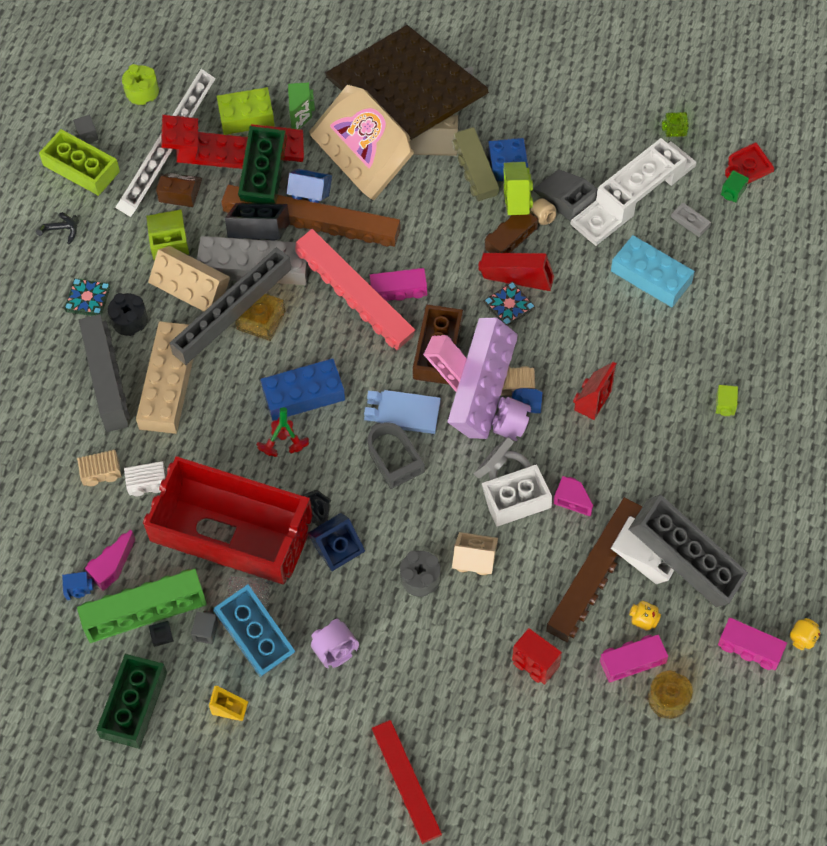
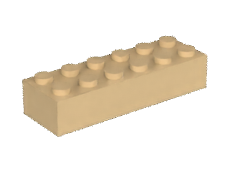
(164, 384)

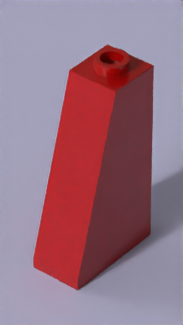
(523, 269)

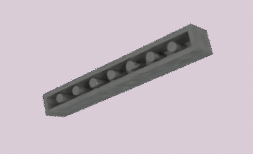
(230, 306)

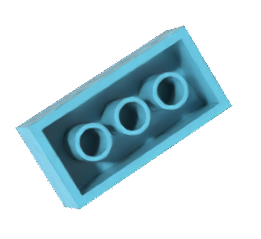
(652, 271)

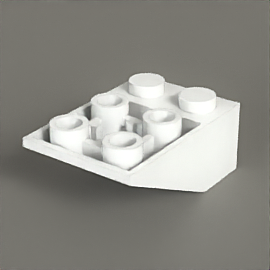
(640, 555)

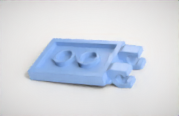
(406, 410)

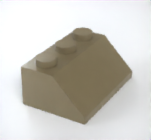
(437, 139)

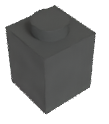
(86, 129)
(204, 627)

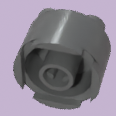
(423, 563)

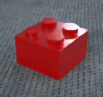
(536, 656)

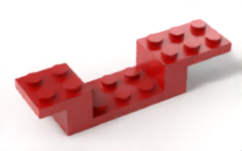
(217, 149)

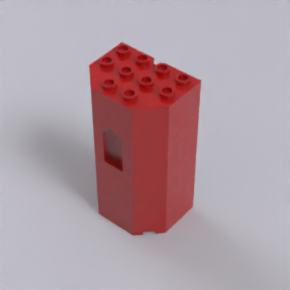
(267, 519)

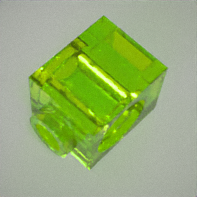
(675, 124)

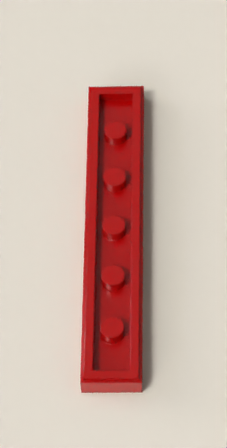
(406, 782)

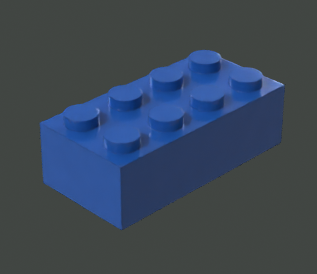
(303, 389)

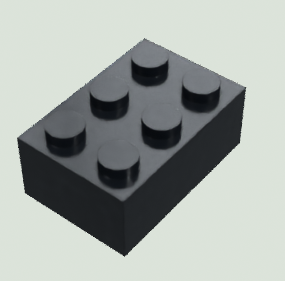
(257, 221)

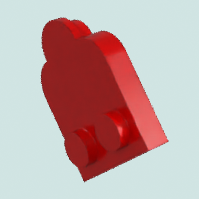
(750, 163)

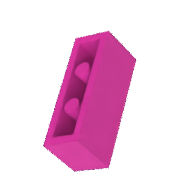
(400, 284)
(752, 644)
(633, 658)

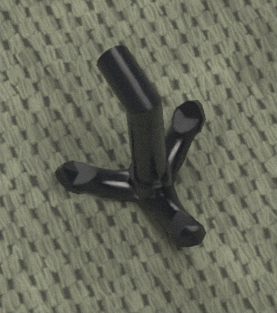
(71, 223)

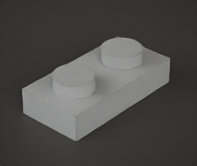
(691, 219)

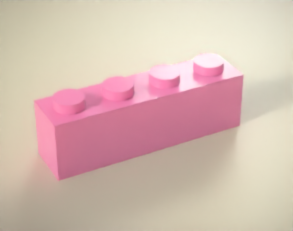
(446, 359)

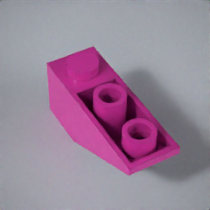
(108, 566)

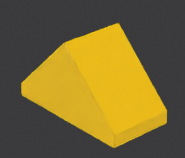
(227, 704)

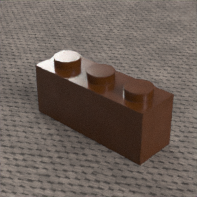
(511, 233)

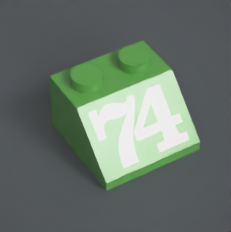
(300, 104)

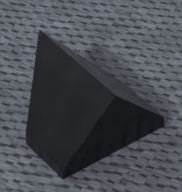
(319, 506)

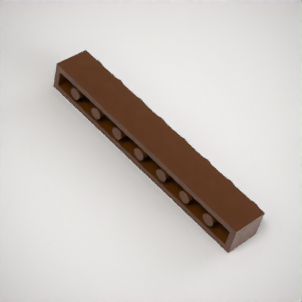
(591, 576)

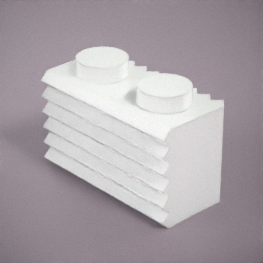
(144, 478)

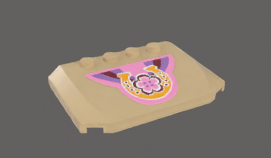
(363, 140)

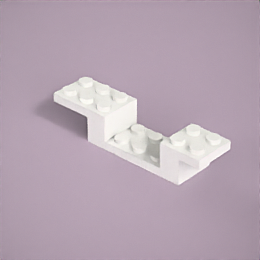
(624, 189)

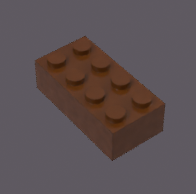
(436, 322)

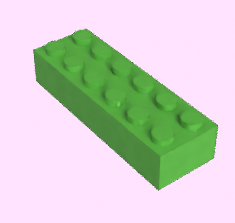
(141, 605)

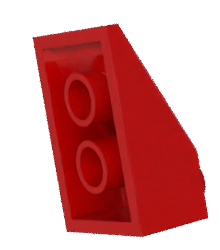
(595, 391)

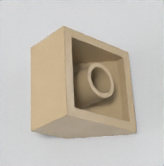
(474, 553)

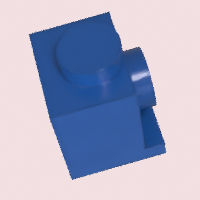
(77, 585)

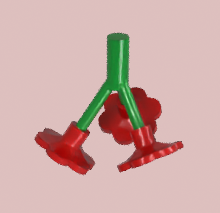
(282, 429)

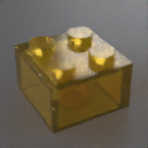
(262, 317)

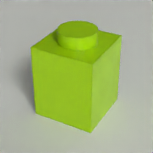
(726, 400)

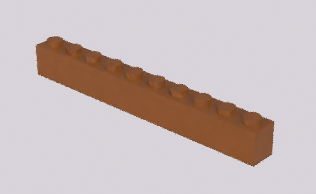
(330, 219)

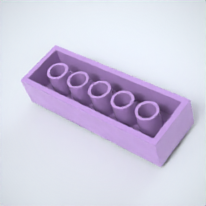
(483, 378)

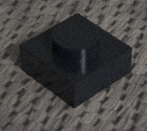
(161, 633)

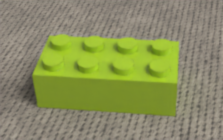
(79, 162)

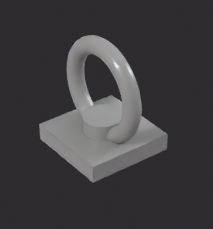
(498, 457)

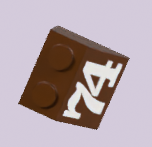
(178, 189)

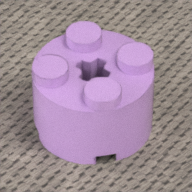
(511, 418)
(334, 644)

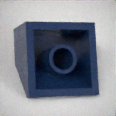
(336, 541)

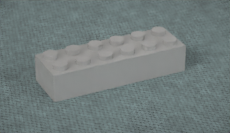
(239, 256)

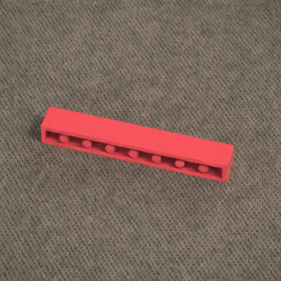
(354, 290)

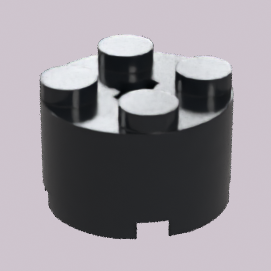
(127, 314)

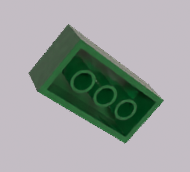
(262, 165)
(132, 701)

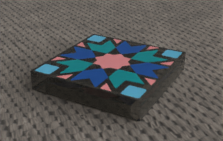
(509, 304)

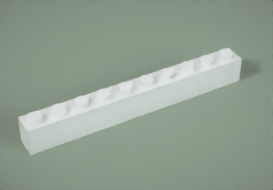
(158, 155)

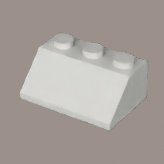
(517, 495)

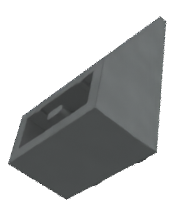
(567, 193)

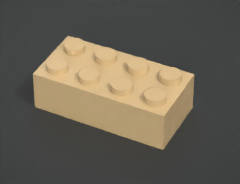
(187, 278)

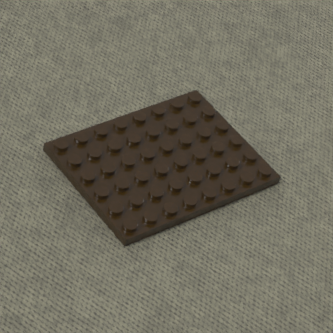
(410, 80)

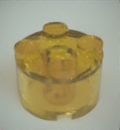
(668, 705)

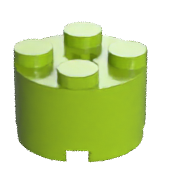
(140, 84)

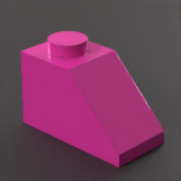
(573, 496)

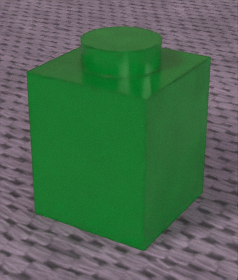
(734, 186)

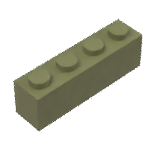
(475, 164)

